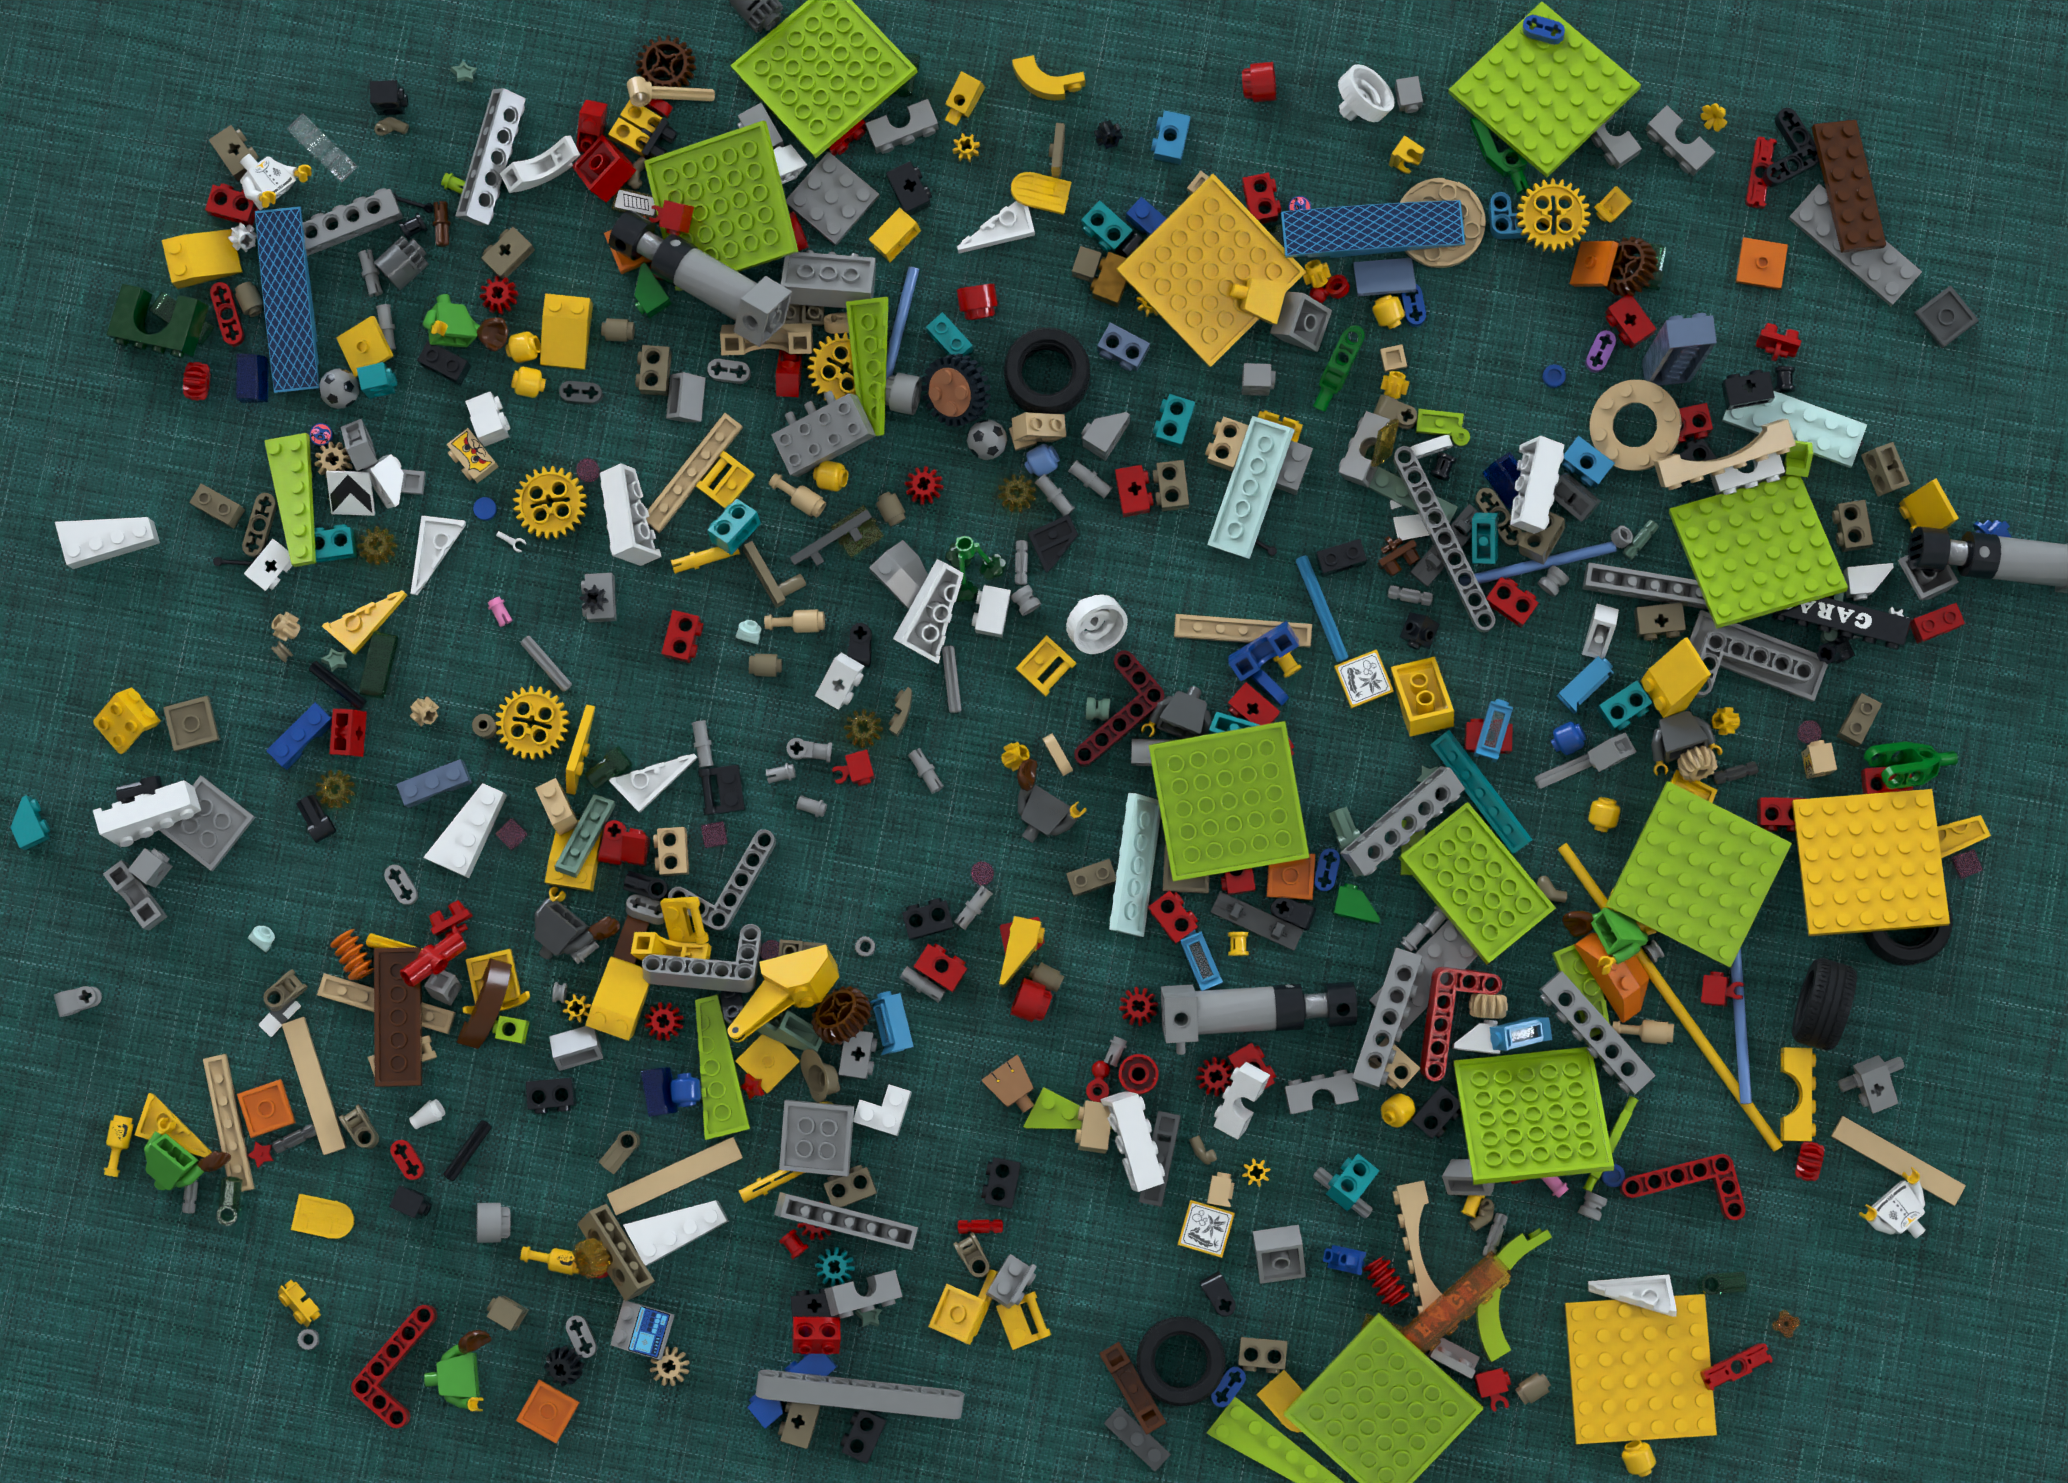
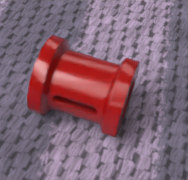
(793, 1244)

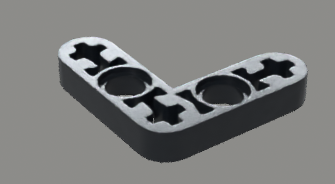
(1799, 150)

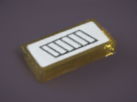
(635, 201)

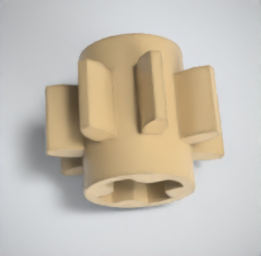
(285, 626)
(424, 711)

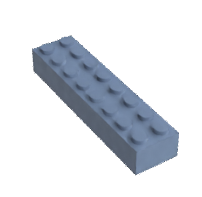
(1679, 349)

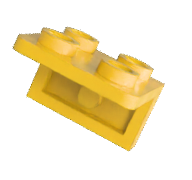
(125, 719)

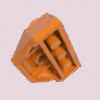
(1624, 984)

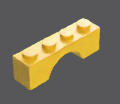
(1798, 1065)

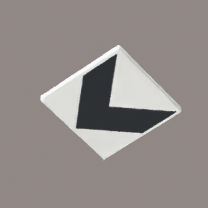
(350, 493)

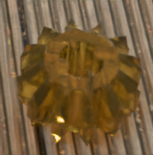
(1022, 487)
(371, 540)
(871, 725)
(339, 780)
(591, 1258)

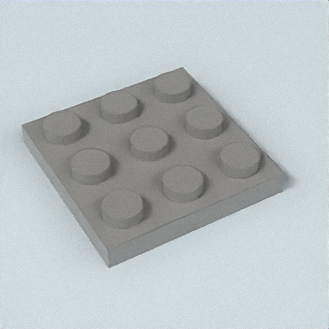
(832, 198)
(213, 829)
(816, 1138)

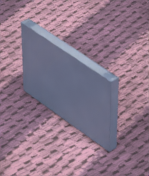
(1384, 276)

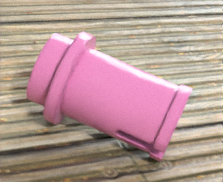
(499, 610)
(1556, 1185)

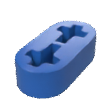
(1543, 29)
(1418, 303)
(1270, 687)
(1332, 871)
(1233, 1390)

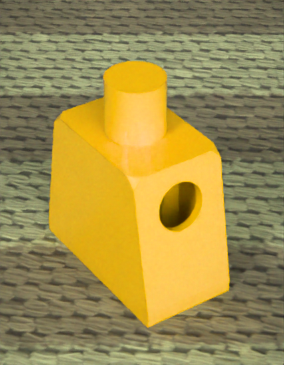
(964, 88)
(1261, 298)

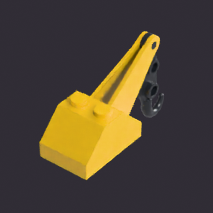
(789, 980)

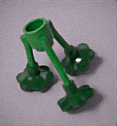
(960, 557)

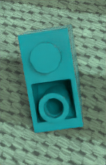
(27, 824)

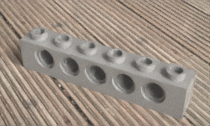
(481, 164)
(346, 230)
(1643, 585)
(1357, 852)
(1401, 961)
(1640, 1071)
(845, 1221)

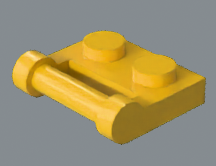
(732, 483)
(1040, 660)
(678, 920)
(1016, 1324)

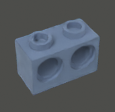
(1126, 342)

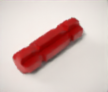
(980, 1226)

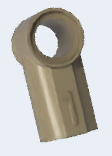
(619, 1152)

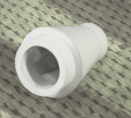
(428, 1114)

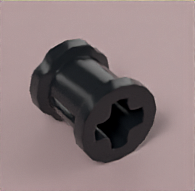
(412, 226)
(1785, 379)
(1443, 466)

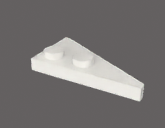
(1009, 225)

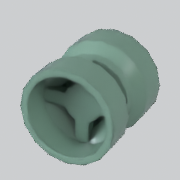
(1097, 709)

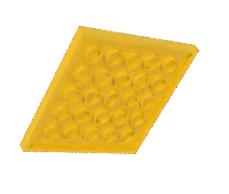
(1195, 261)
(1870, 862)
(1639, 1371)

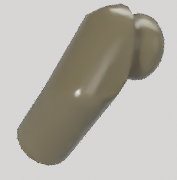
(634, 181)
(1200, 1151)

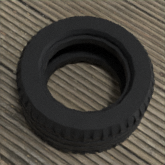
(1036, 341)
(1909, 955)
(1824, 1004)
(1186, 1395)

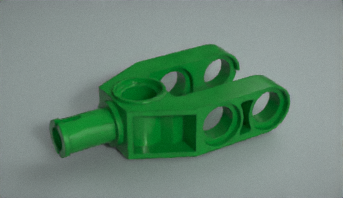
(1498, 160)
(1336, 370)
(1913, 758)

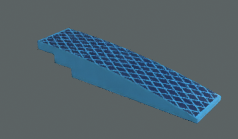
(1372, 229)
(287, 299)

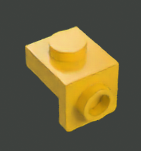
(1612, 205)

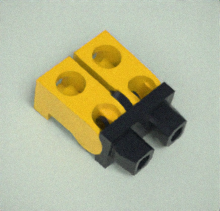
(642, 131)

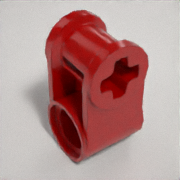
(611, 846)

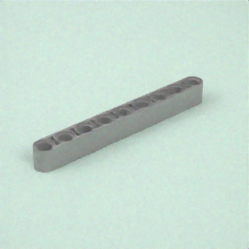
(1444, 527)
(859, 1394)

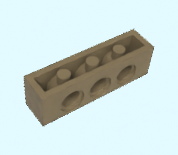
(626, 1266)

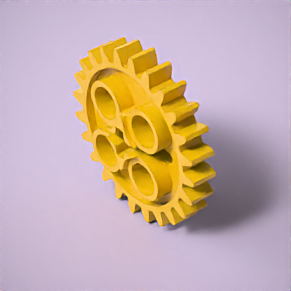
(1574, 215)
(820, 361)
(547, 482)
(537, 702)

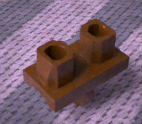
(1406, 551)

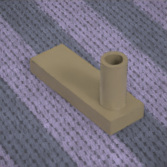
(776, 592)

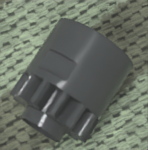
(758, 13)
(402, 262)

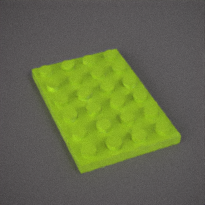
(1477, 883)

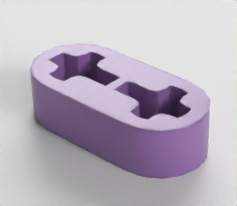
(1605, 354)

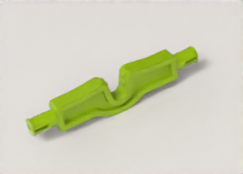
(1614, 1138)

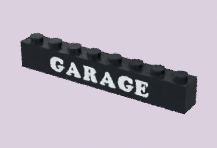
(1849, 621)

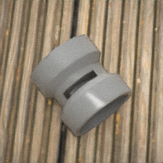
(1553, 581)
(1025, 600)
(1592, 1206)

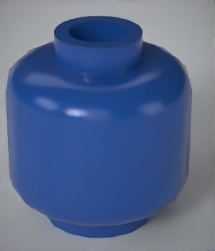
(1568, 738)
(685, 1090)

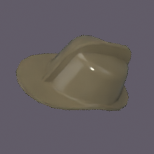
(820, 1077)

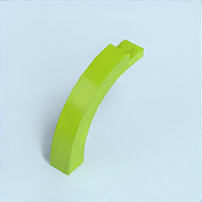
(1487, 1315)

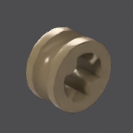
(282, 651)

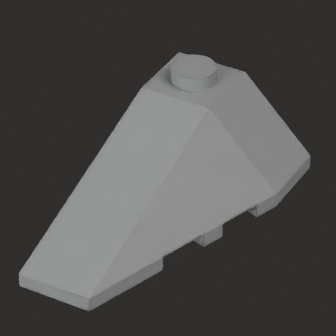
(900, 572)

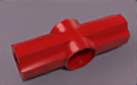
(433, 959)

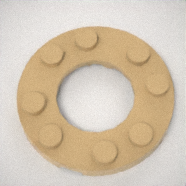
(1473, 221)
(1613, 401)

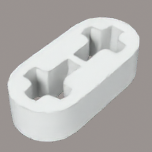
(1432, 446)

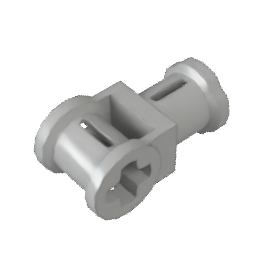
(811, 750)

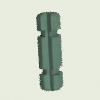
(1640, 539)

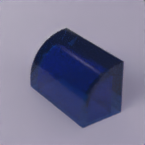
(252, 378)
(1502, 477)
(658, 1091)

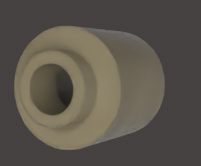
(249, 299)
(618, 330)
(891, 508)
(765, 665)
(489, 731)
(1047, 976)
(1533, 1388)

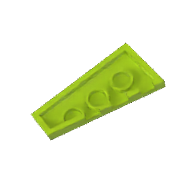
(1575, 969)

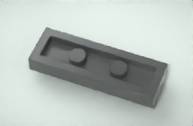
(1136, 1439)

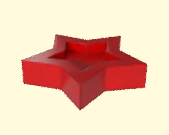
(752, 1086)
(261, 1154)

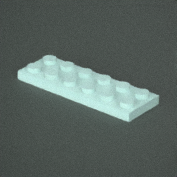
(1831, 434)
(1251, 487)
(1135, 865)

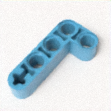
(1509, 219)

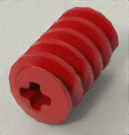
(1385, 1281)

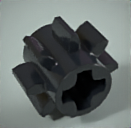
(1108, 134)
(588, 593)

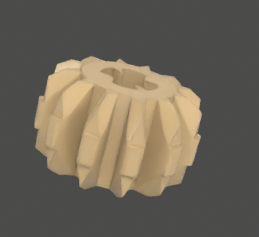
(327, 455)
(1697, 763)
(1488, 1005)
(673, 1373)

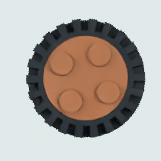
(956, 390)

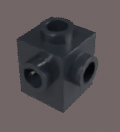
(1419, 631)

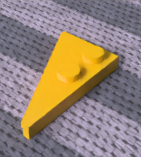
(359, 626)
(579, 751)
(153, 1112)

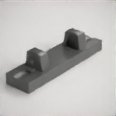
(850, 526)
(1431, 564)
(1256, 921)
(1165, 1129)

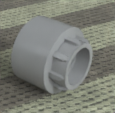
(903, 393)
(492, 1222)

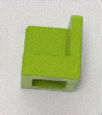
(1799, 459)

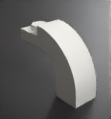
(542, 168)

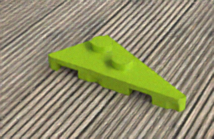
(1053, 1112)

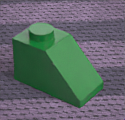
(649, 293)
(1354, 905)

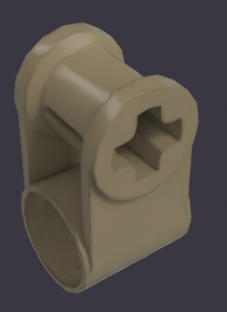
(1393, 409)
(284, 990)
(357, 1124)
(972, 1254)

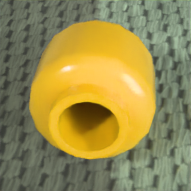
(1388, 311)
(523, 347)
(528, 382)
(830, 475)
(1604, 814)
(1398, 1110)
(1638, 1458)

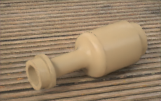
(802, 497)
(801, 621)
(1650, 1031)

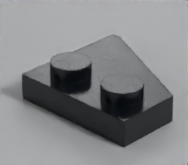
(1053, 541)

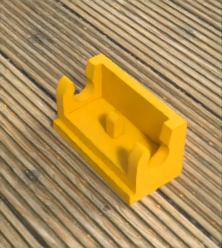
(1406, 151)
(895, 234)

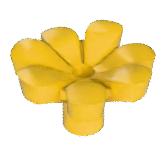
(1714, 117)

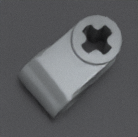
(74, 1000)

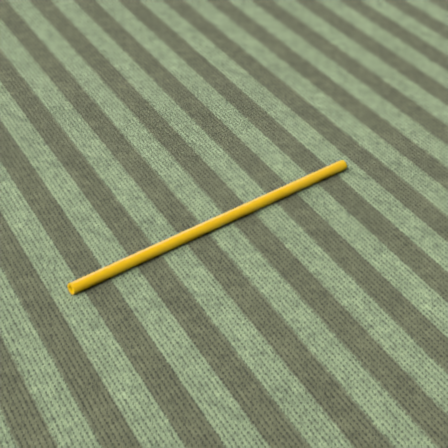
(1676, 1006)

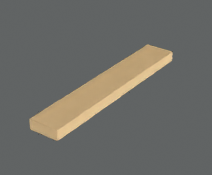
(692, 472)
(1233, 629)
(363, 997)
(314, 1086)
(228, 1119)
(1897, 1160)
(674, 1176)

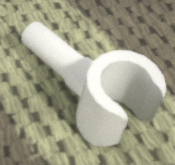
(510, 540)

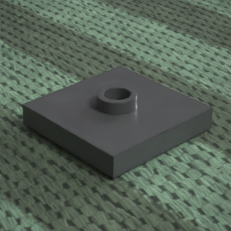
(1946, 317)

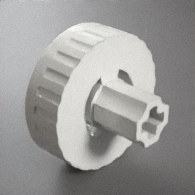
(1364, 94)
(1090, 615)

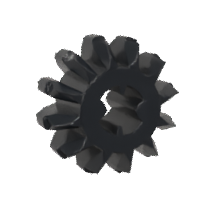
(564, 1365)

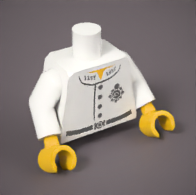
(269, 179)
(1899, 1208)

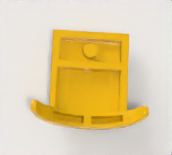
(476, 968)

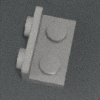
(1011, 1281)
(1455, 1357)

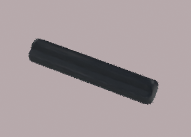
(337, 685)
(467, 1150)

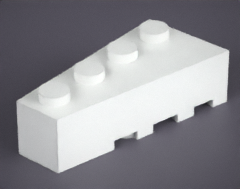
(1536, 483)
(627, 516)
(99, 540)
(930, 612)
(147, 813)
(467, 834)
(1134, 1140)
(670, 1231)

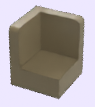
(1086, 264)

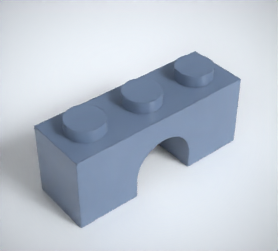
(442, 779)

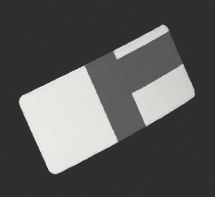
(274, 1020)

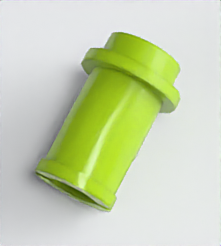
(452, 182)

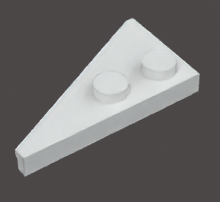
(434, 541)
(646, 784)
(1646, 1292)

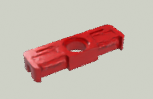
(1756, 186)
(1722, 1371)

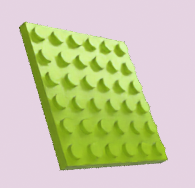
(823, 71)
(1544, 94)
(734, 193)
(1758, 550)
(1229, 801)
(1698, 874)
(1533, 1115)
(1383, 1407)

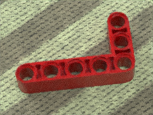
(1434, 1012)
(1689, 1177)
(389, 1363)

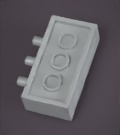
(828, 278)
(822, 433)

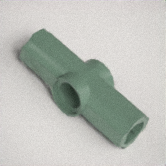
(1344, 828)

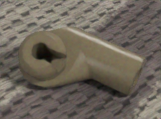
(390, 124)
(1548, 889)
(1484, 1216)

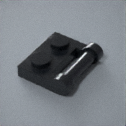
(729, 789)

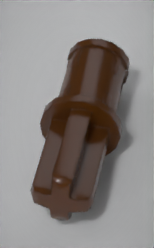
(441, 223)

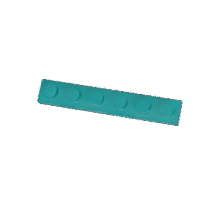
(1481, 792)

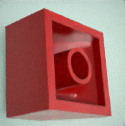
(604, 168)

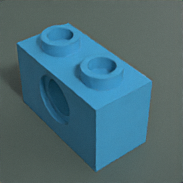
(1171, 150)
(1583, 450)

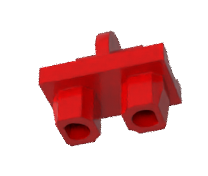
(1778, 344)
(459, 914)

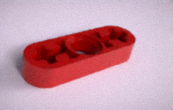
(228, 296)

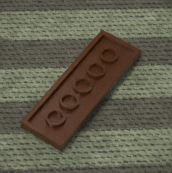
(1848, 186)
(396, 1020)

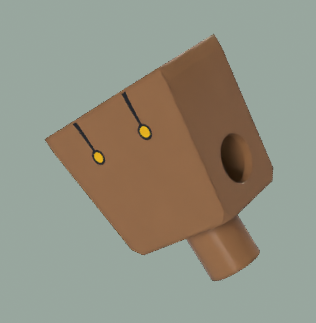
(1011, 1084)

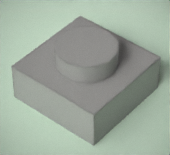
(413, 482)

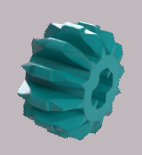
(827, 1268)

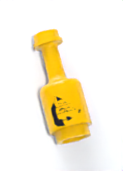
(118, 1139)
(557, 1260)

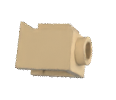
(1220, 1190)

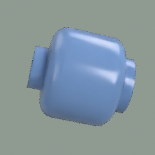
(1042, 460)

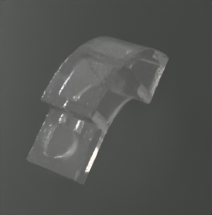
(322, 148)

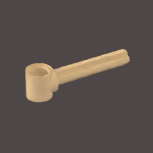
(642, 92)

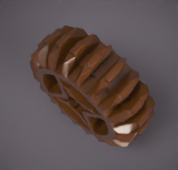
(672, 60)
(1633, 269)
(841, 1015)

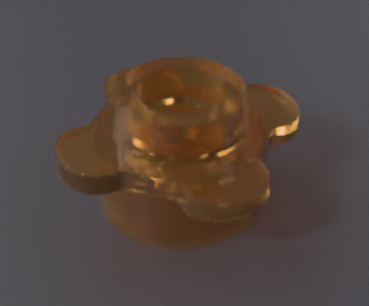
(1792, 1321)

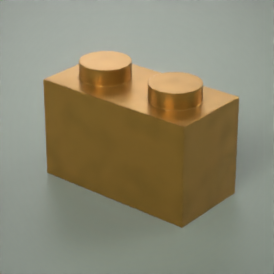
(1110, 284)

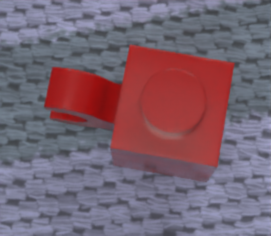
(673, 216)
(858, 768)
(1717, 989)
(1491, 1384)

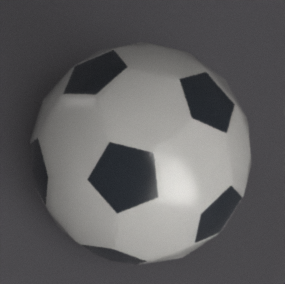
(339, 388)
(987, 439)

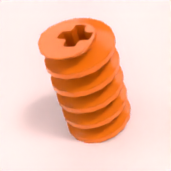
(352, 956)

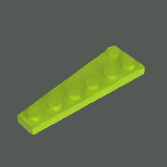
(869, 355)
(292, 480)
(721, 1091)
(1259, 1440)

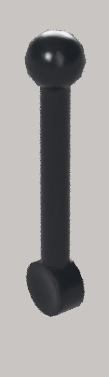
(428, 207)
(1271, 550)
(219, 561)

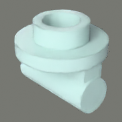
(749, 631)
(262, 937)

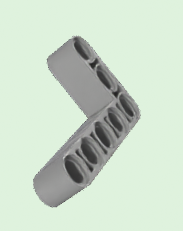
(1746, 659)
(731, 887)
(709, 968)

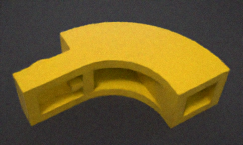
(1042, 84)
(651, 943)

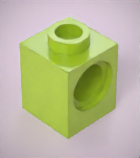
(520, 1032)

